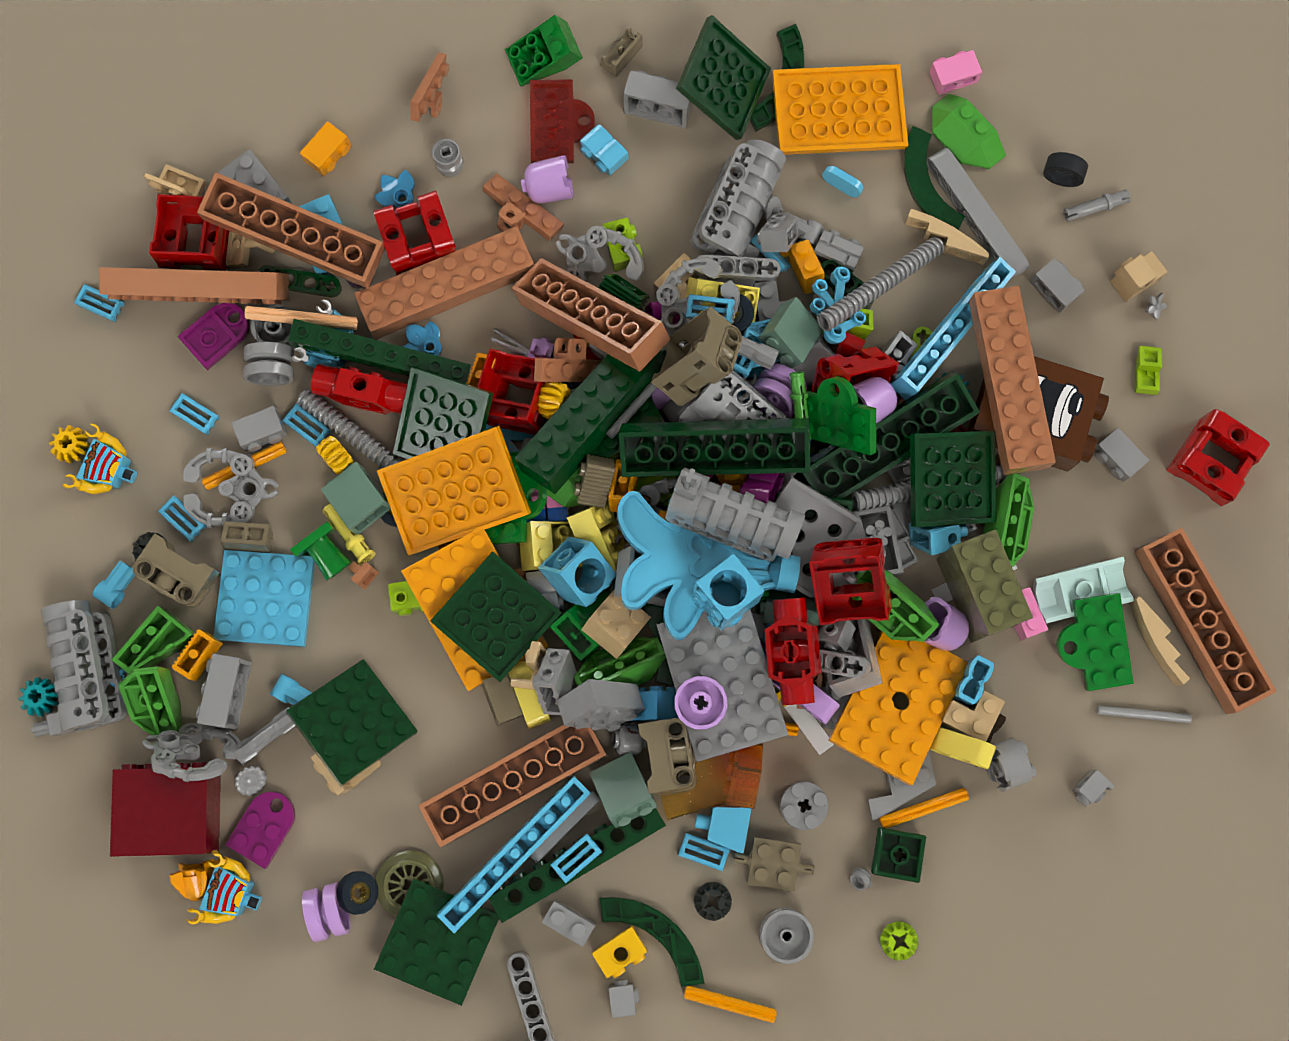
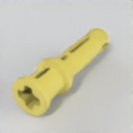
(353, 541)

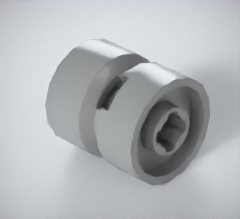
(447, 157)

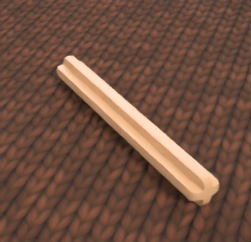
(288, 316)

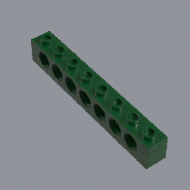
(372, 352)
(506, 908)

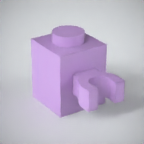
(541, 348)

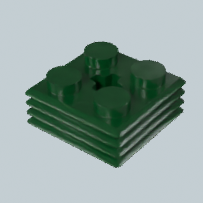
(624, 290)
(909, 866)

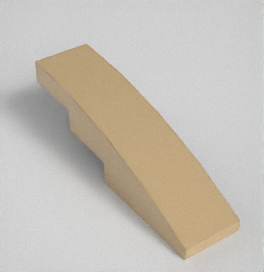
(955, 241)
(1154, 634)

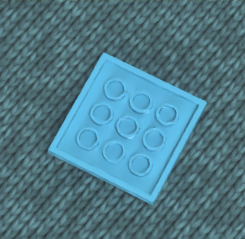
(264, 598)

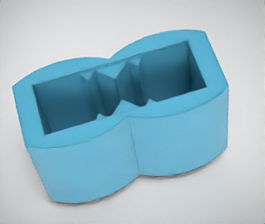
(603, 150)
(972, 684)

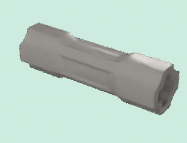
(758, 353)
(252, 745)

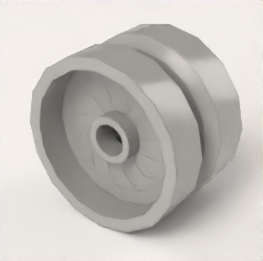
(268, 363)
(781, 921)

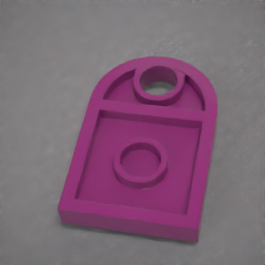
(214, 334)
(262, 829)

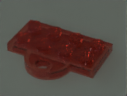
(555, 119)

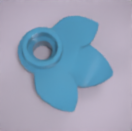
(396, 188)
(421, 337)

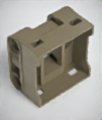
(704, 359)
(174, 574)
(669, 756)

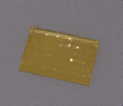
(706, 794)

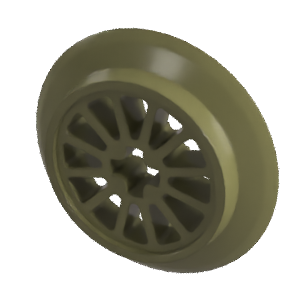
(390, 866)

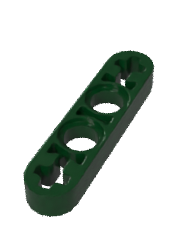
(300, 278)

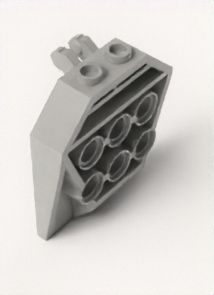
(803, 498)

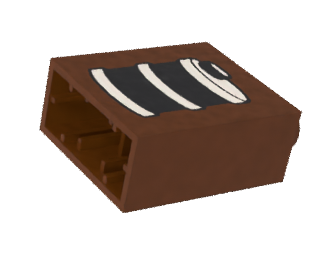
(1070, 404)

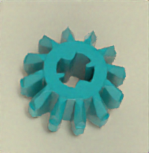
(30, 695)

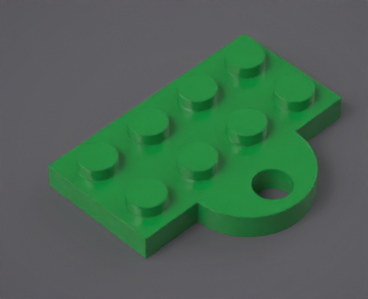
(840, 418)
(515, 530)
(1099, 642)

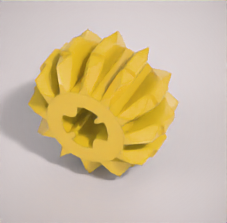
(552, 398)
(69, 444)
(334, 454)

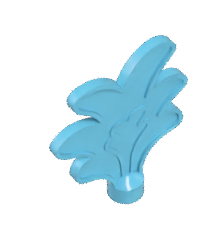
(681, 558)

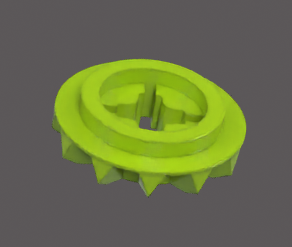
(888, 943)

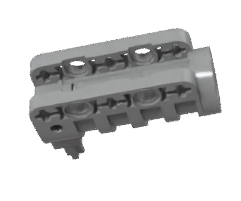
(742, 204)
(721, 403)
(733, 517)
(80, 669)

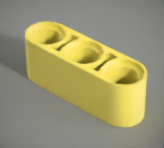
(528, 698)
(963, 748)

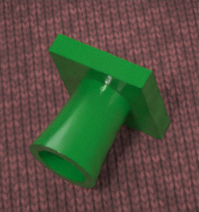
(323, 551)

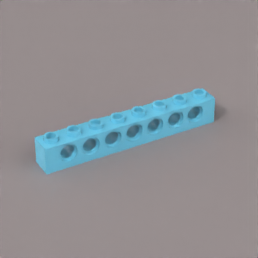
(948, 332)
(512, 854)

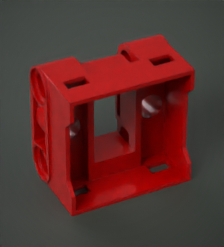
(173, 222)
(398, 249)
(856, 368)
(511, 370)
(1232, 437)
(852, 555)

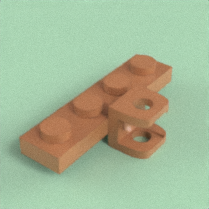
(427, 92)
(520, 209)
(569, 366)

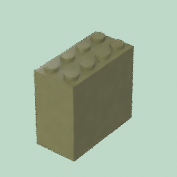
(984, 585)

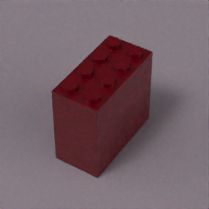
(163, 813)

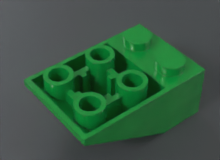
(544, 51)
(569, 628)

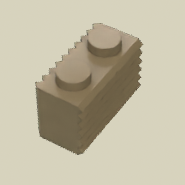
(595, 481)

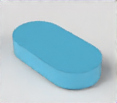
(842, 181)

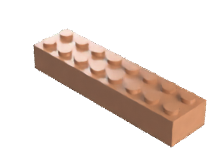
(291, 230)
(444, 283)
(188, 284)
(591, 314)
(1011, 380)
(1205, 622)
(510, 782)

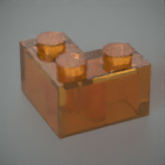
(745, 775)

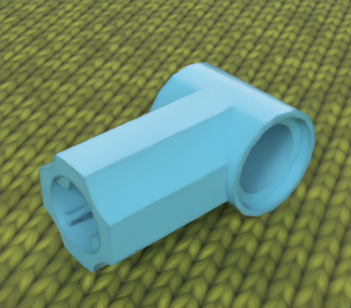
(112, 589)
(289, 690)

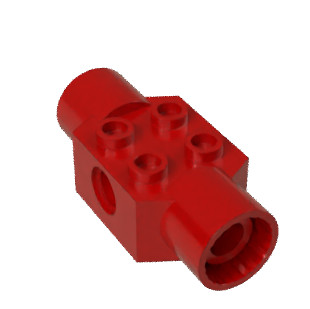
(358, 389)
(793, 651)

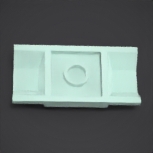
(1056, 591)

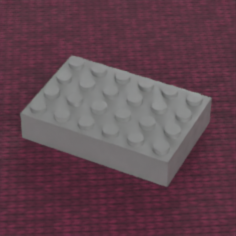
(739, 666)

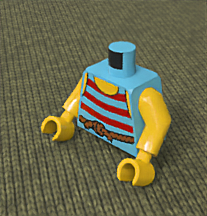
(103, 465)
(226, 893)

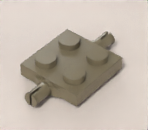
(774, 863)

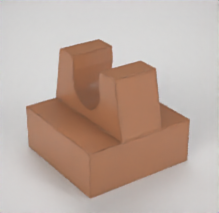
(363, 574)

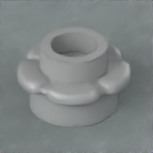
(861, 879)

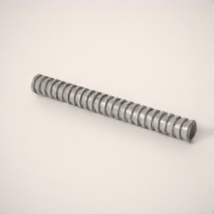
(880, 284)
(346, 429)
(895, 493)

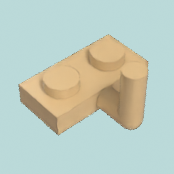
(239, 250)
(533, 659)

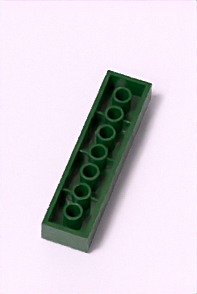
(932, 410)
(584, 420)
(715, 447)

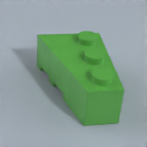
(154, 641)

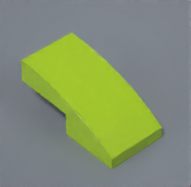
(1147, 370)

